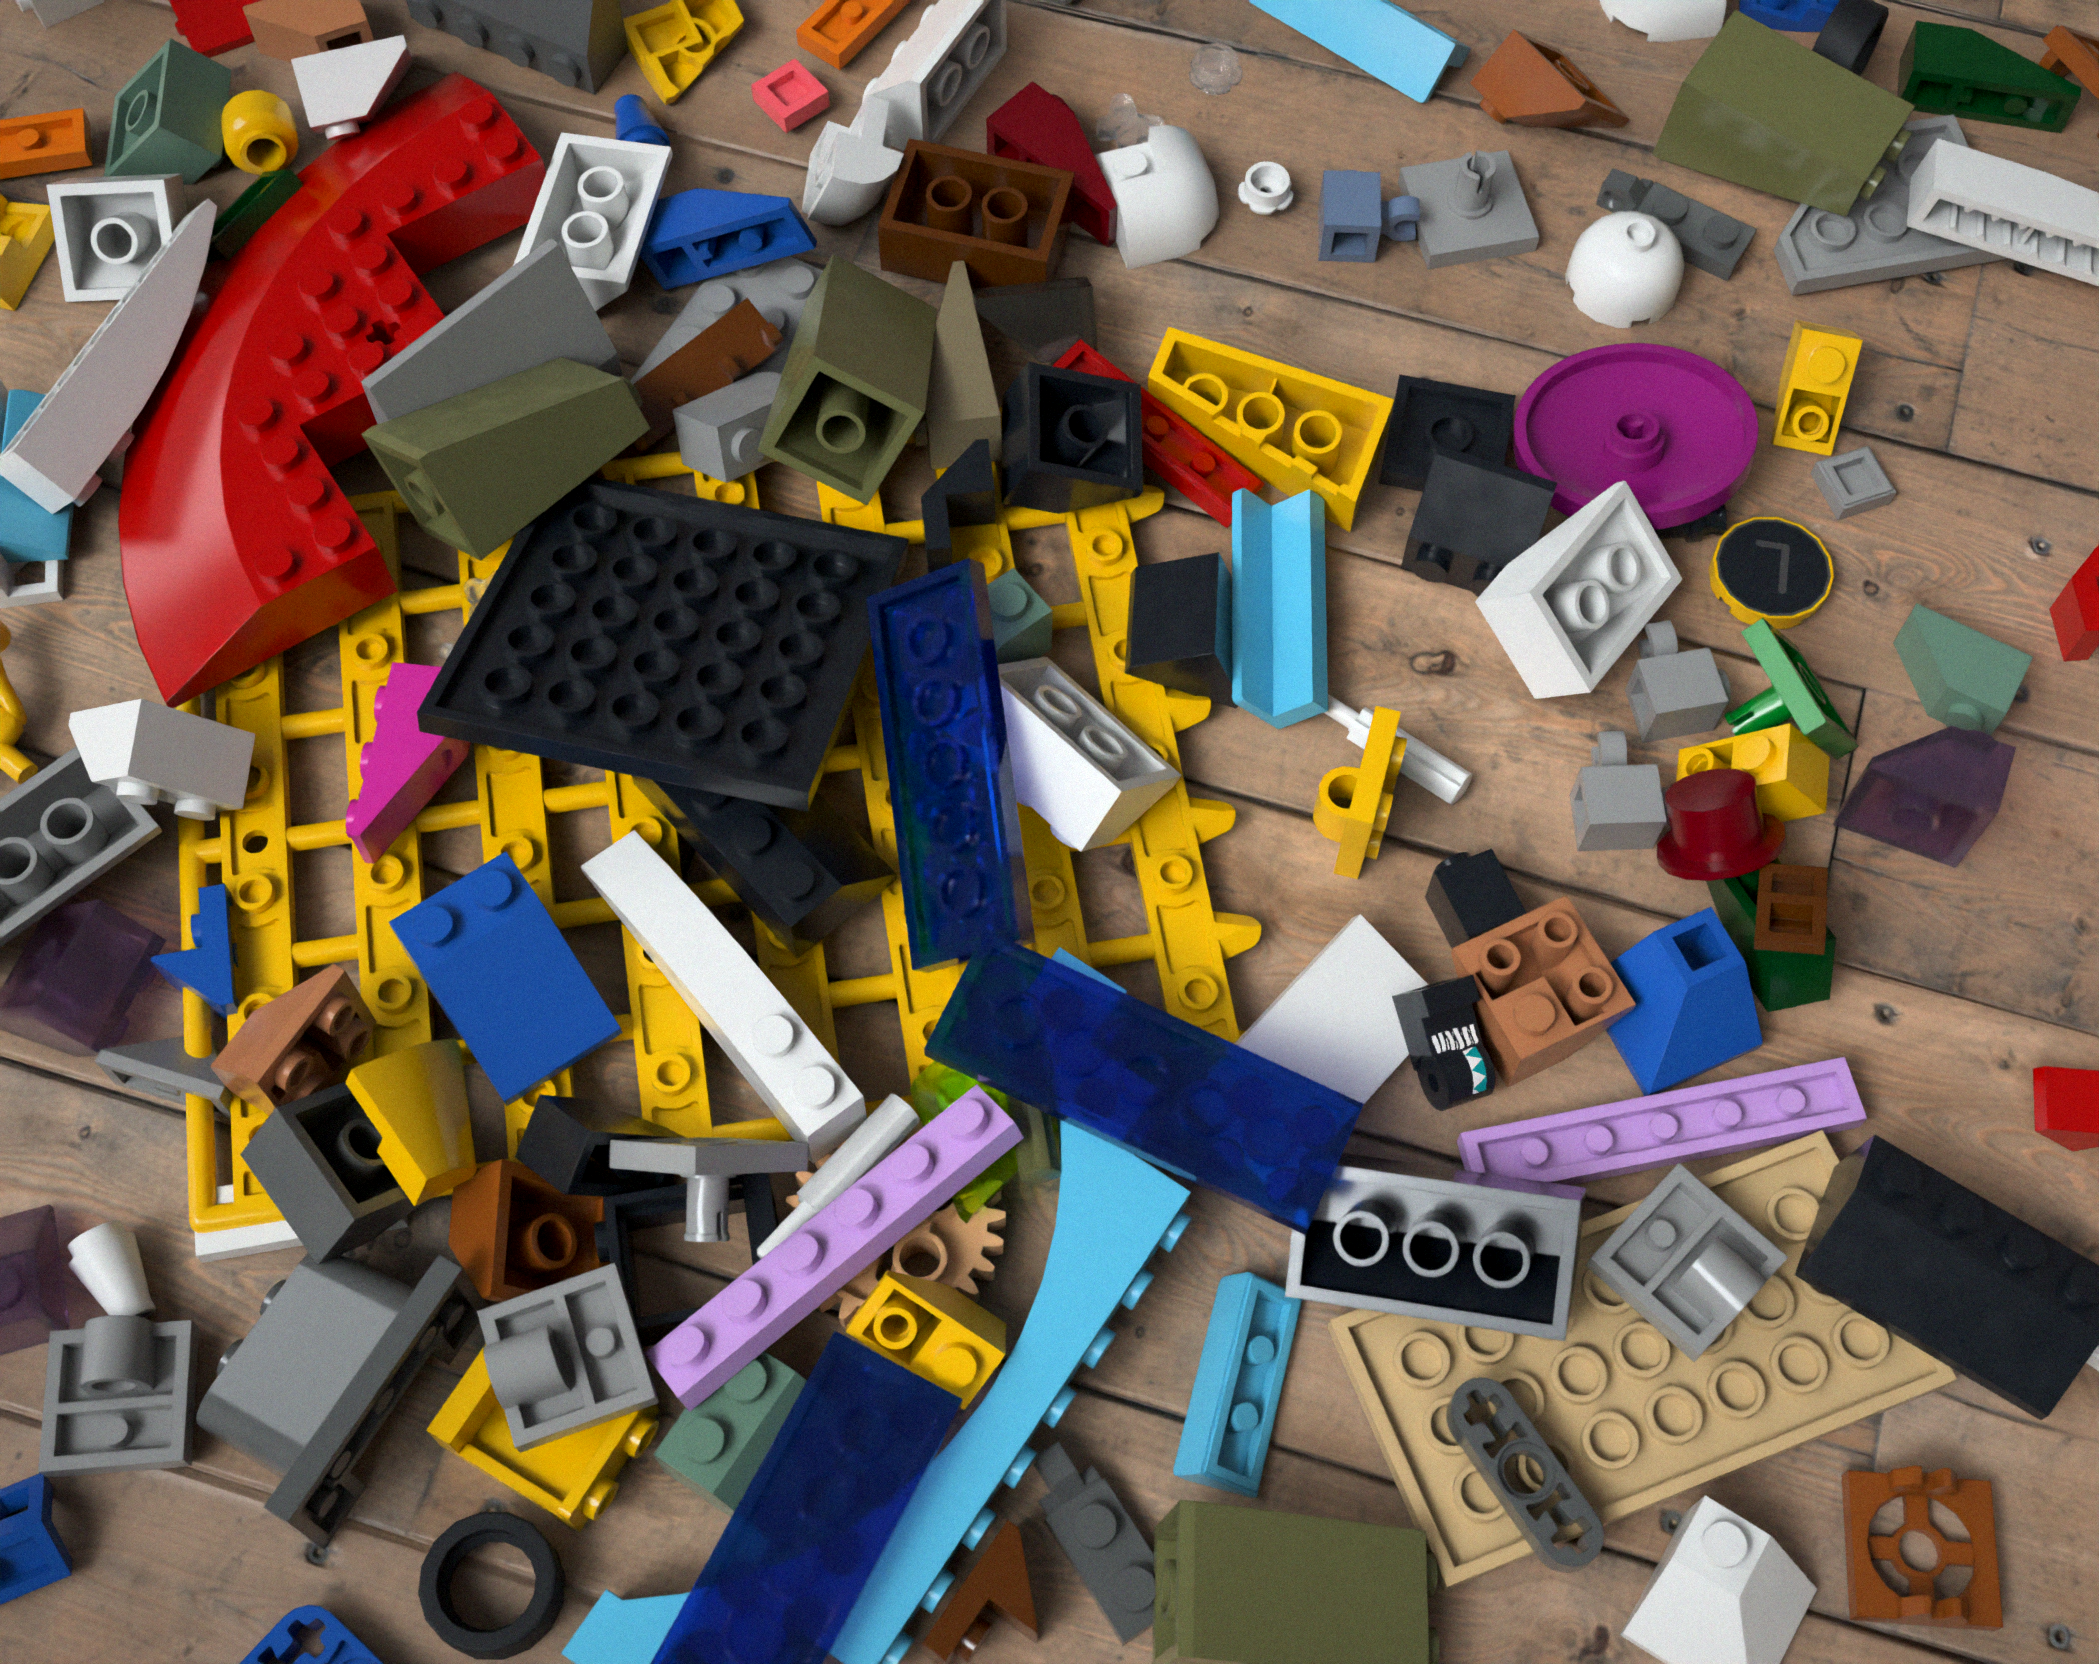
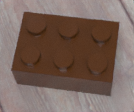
(975, 208)

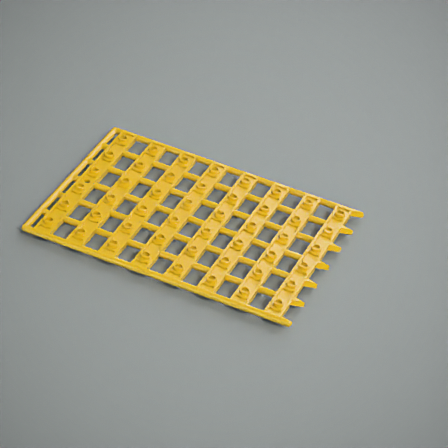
(513, 812)

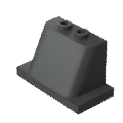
(326, 1375)

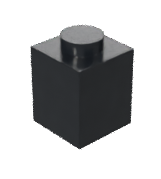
(1471, 896)

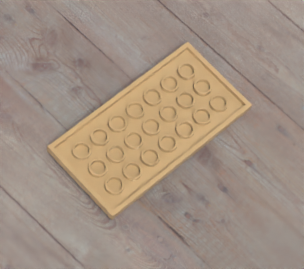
(1617, 1395)

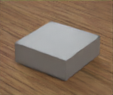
(1853, 483)

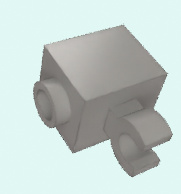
(1673, 690)
(1617, 802)

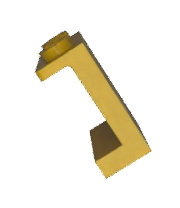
(563, 1477)

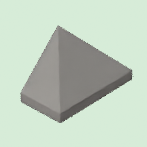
(166, 1072)

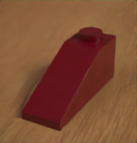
(1045, 132)

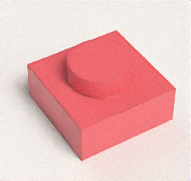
(790, 95)

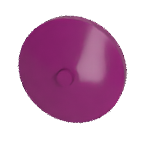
(1641, 417)

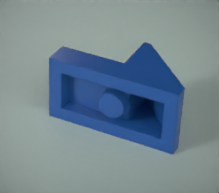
(209, 967)

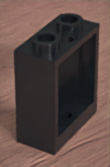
(667, 1206)

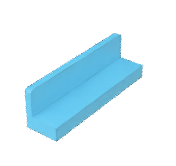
(1377, 39)
(1279, 607)

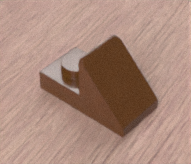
(995, 1585)

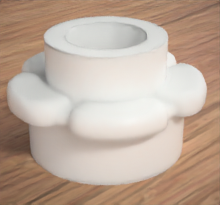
(1266, 188)

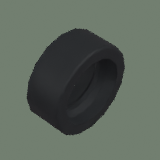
(1852, 33)
(455, 1545)

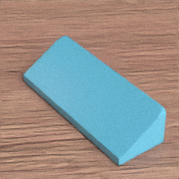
(26, 527)
(1238, 1385)

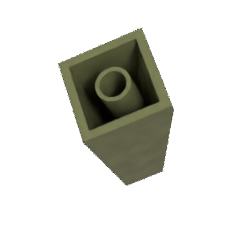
(1783, 120)
(851, 381)
(506, 450)
(1289, 1589)

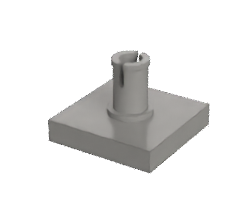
(1469, 209)
(708, 1166)

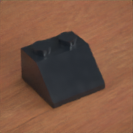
(1070, 440)
(1474, 520)

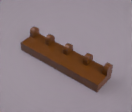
(713, 359)

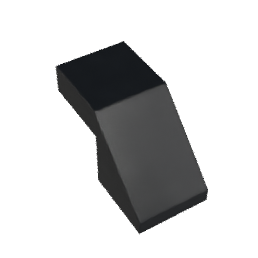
(958, 499)

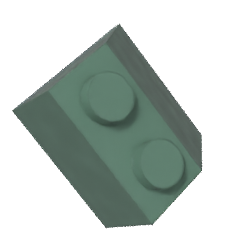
(170, 116)
(730, 1432)

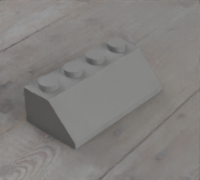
(60, 838)

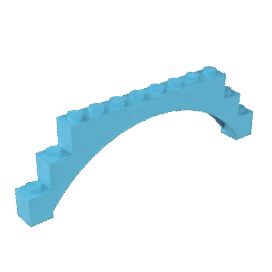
(1106, 1232)

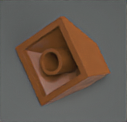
(1542, 88)
(521, 1231)

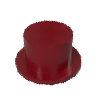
(1718, 827)

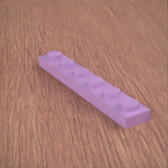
(1669, 1126)
(833, 1247)

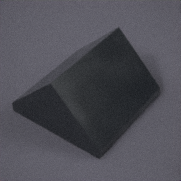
(1182, 626)

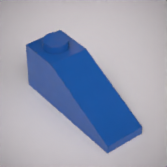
(720, 232)

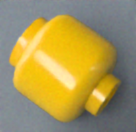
(259, 132)

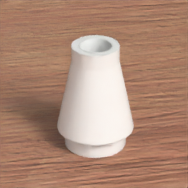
(112, 1269)

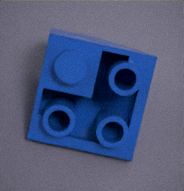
(1689, 1005)

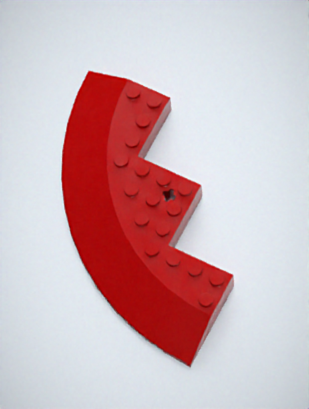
(227, 488)

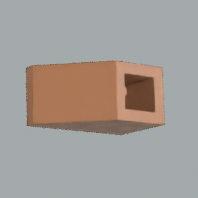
(306, 26)

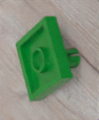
(1793, 694)

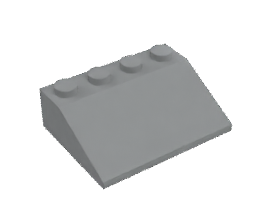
(507, 327)

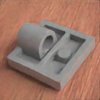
(1686, 1262)
(566, 1357)
(119, 1397)

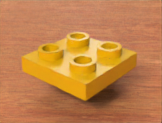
(1371, 794)

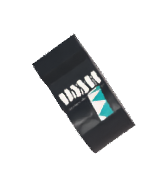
(1446, 1042)

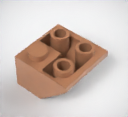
(1540, 989)
(297, 1041)

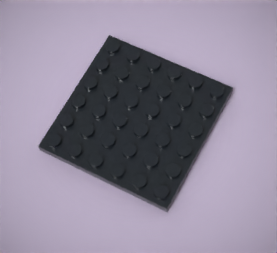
(670, 641)

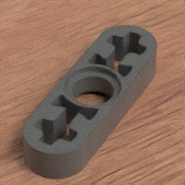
(1570, 1510)

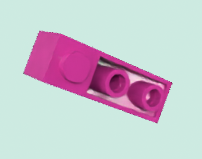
(401, 764)

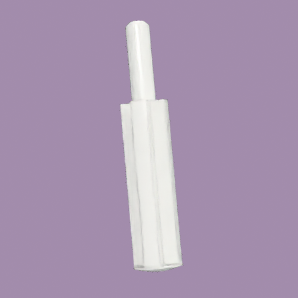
(1419, 761)
(852, 1160)

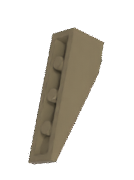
(960, 385)

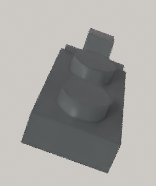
(1706, 235)
(1099, 1542)

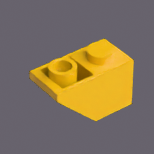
(1814, 386)
(1785, 763)
(931, 1332)

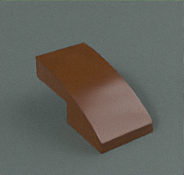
(1791, 909)

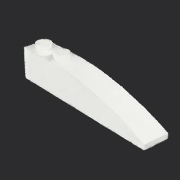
(2006, 210)
(111, 377)
(729, 996)

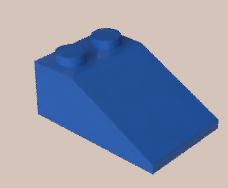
(505, 978)

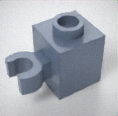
(1355, 216)

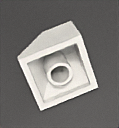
(350, 84)
(1720, 1594)

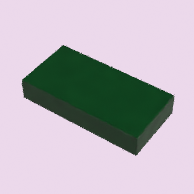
(250, 212)

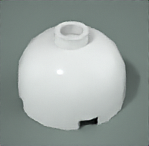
(1626, 269)

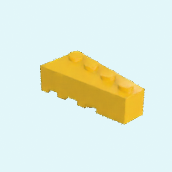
(1276, 419)

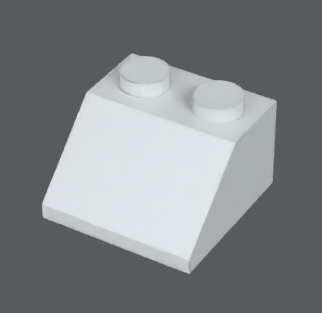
(111, 229)
(165, 756)

